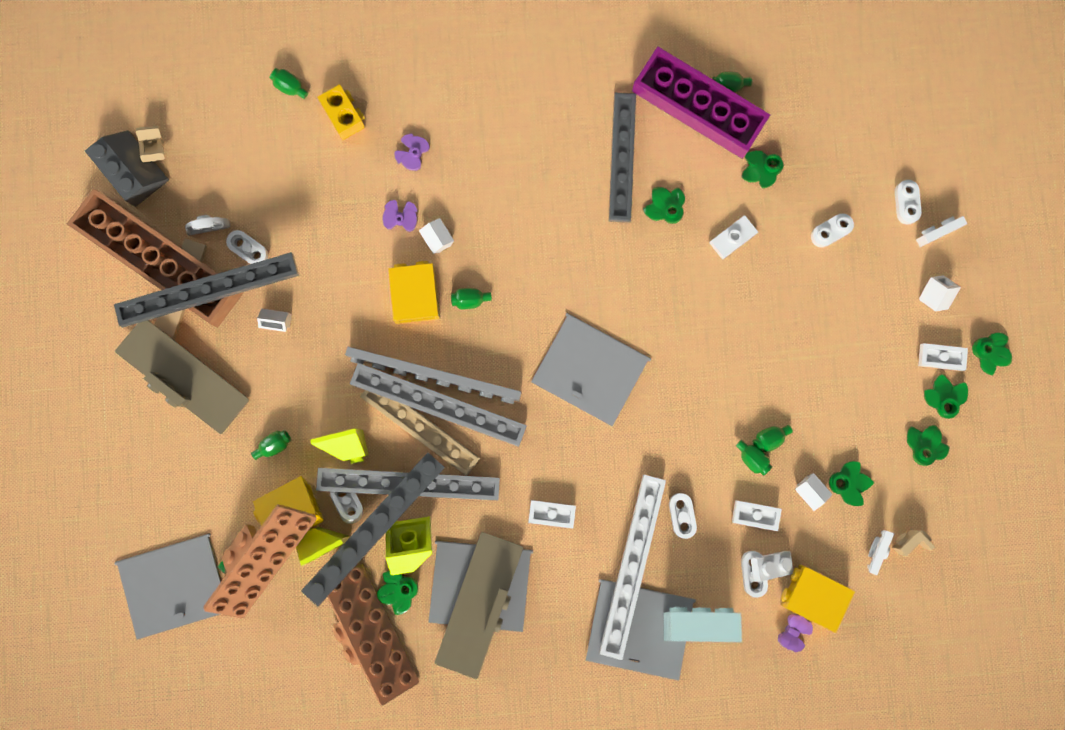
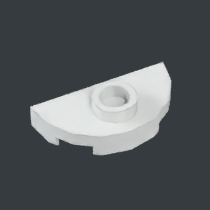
(206, 224)
(879, 551)

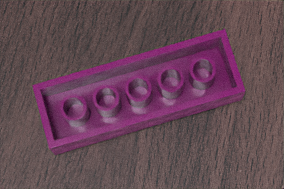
(700, 102)

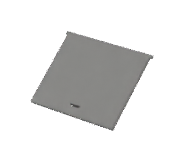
(590, 368)
(449, 573)
(168, 584)
(645, 634)

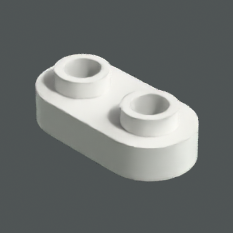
(907, 201)
(833, 230)
(248, 248)
(346, 504)
(682, 515)
(748, 578)

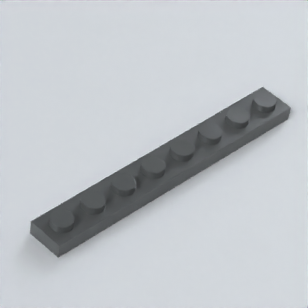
(206, 290)
(372, 529)

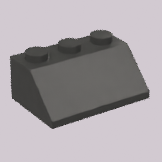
(121, 164)

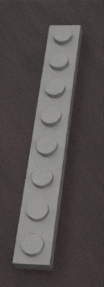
(423, 373)
(438, 404)
(385, 482)

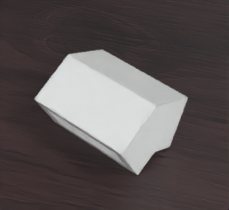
(436, 236)
(274, 320)
(813, 491)

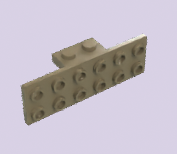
(181, 376)
(479, 605)

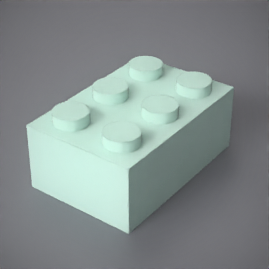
(702, 625)

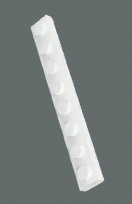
(632, 567)

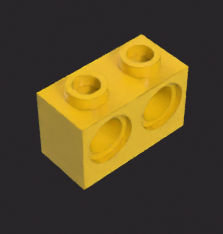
(339, 113)

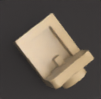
(150, 143)
(909, 541)

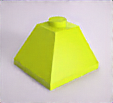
(344, 445)
(317, 543)
(408, 545)

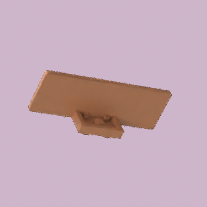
(256, 559)
(370, 637)

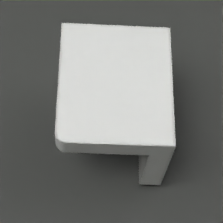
(939, 293)

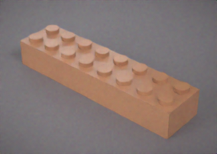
(145, 251)

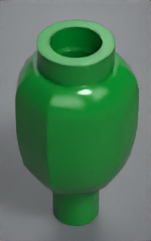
(733, 81)
(287, 83)
(469, 298)
(771, 438)
(272, 444)
(754, 458)

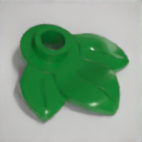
(760, 170)
(663, 203)
(992, 352)
(945, 393)
(929, 442)
(853, 483)
(395, 593)

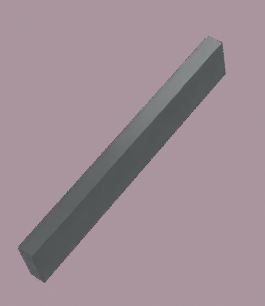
(622, 157)

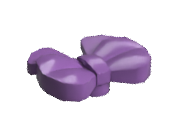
(411, 159)
(407, 219)
(796, 625)

